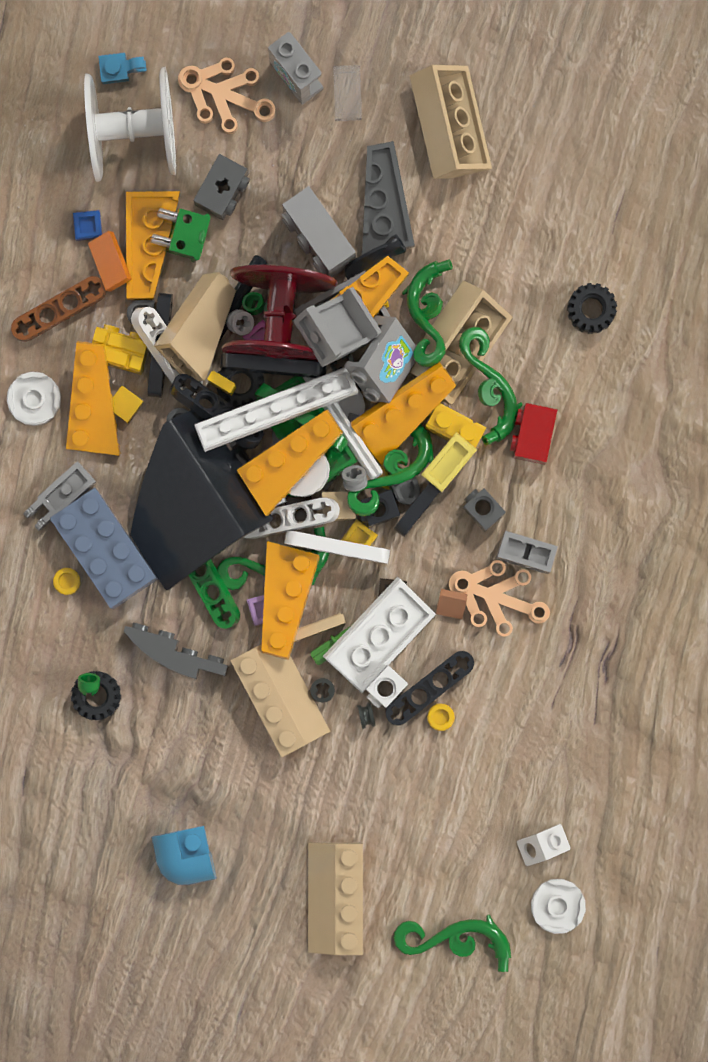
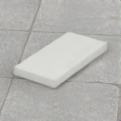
(379, 635)

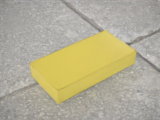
(449, 462)

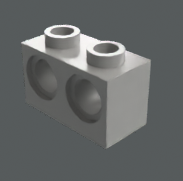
(527, 552)

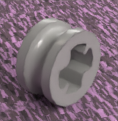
(354, 478)

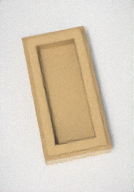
(320, 626)

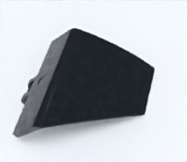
(191, 502)

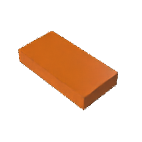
(109, 261)

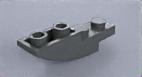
(164, 651)

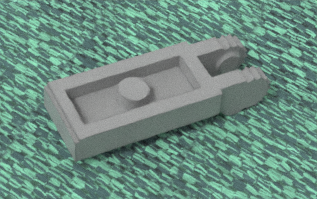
(61, 493)

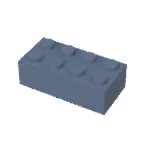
(103, 548)

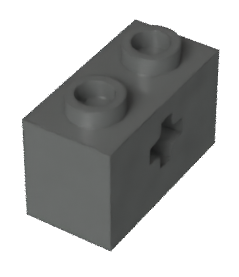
(222, 172)

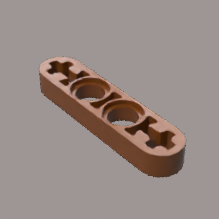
(57, 306)

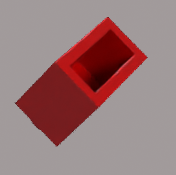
(534, 433)

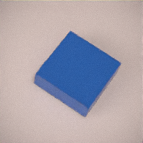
(87, 225)

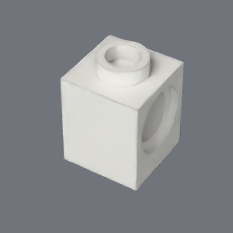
(387, 675)

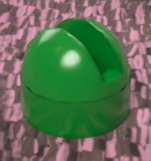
(249, 303)
(88, 683)

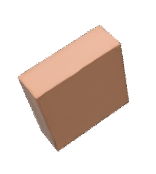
(451, 604)

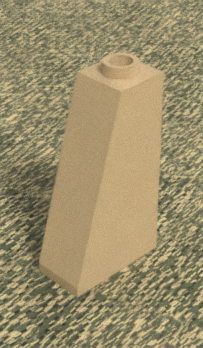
(197, 326)

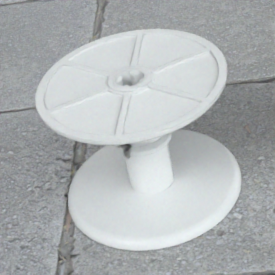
(128, 124)

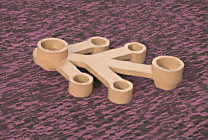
(222, 92)
(494, 596)

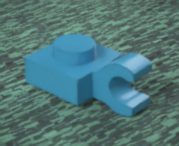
(115, 67)

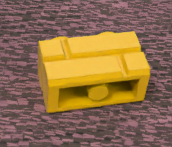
(122, 351)
(446, 422)

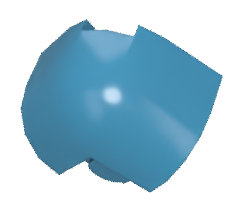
(184, 856)

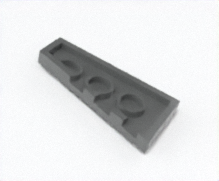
(384, 199)

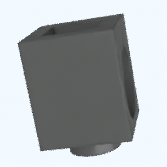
(492, 517)

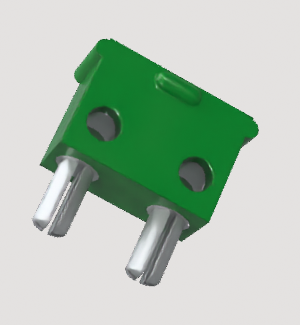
(189, 235)

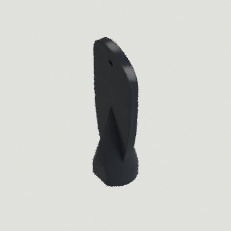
(392, 247)

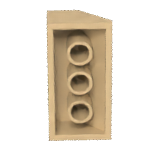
(450, 121)
(466, 309)
(280, 699)
(335, 898)

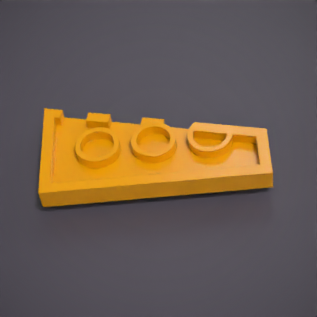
(143, 257)
(378, 284)
(91, 412)
(389, 424)
(285, 463)
(286, 590)

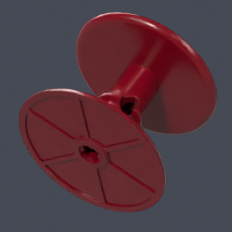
(283, 285)

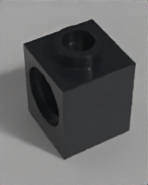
(392, 512)

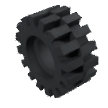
(608, 308)
(239, 400)
(107, 708)

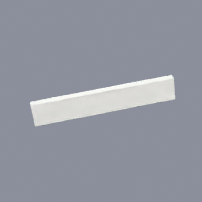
(275, 409)

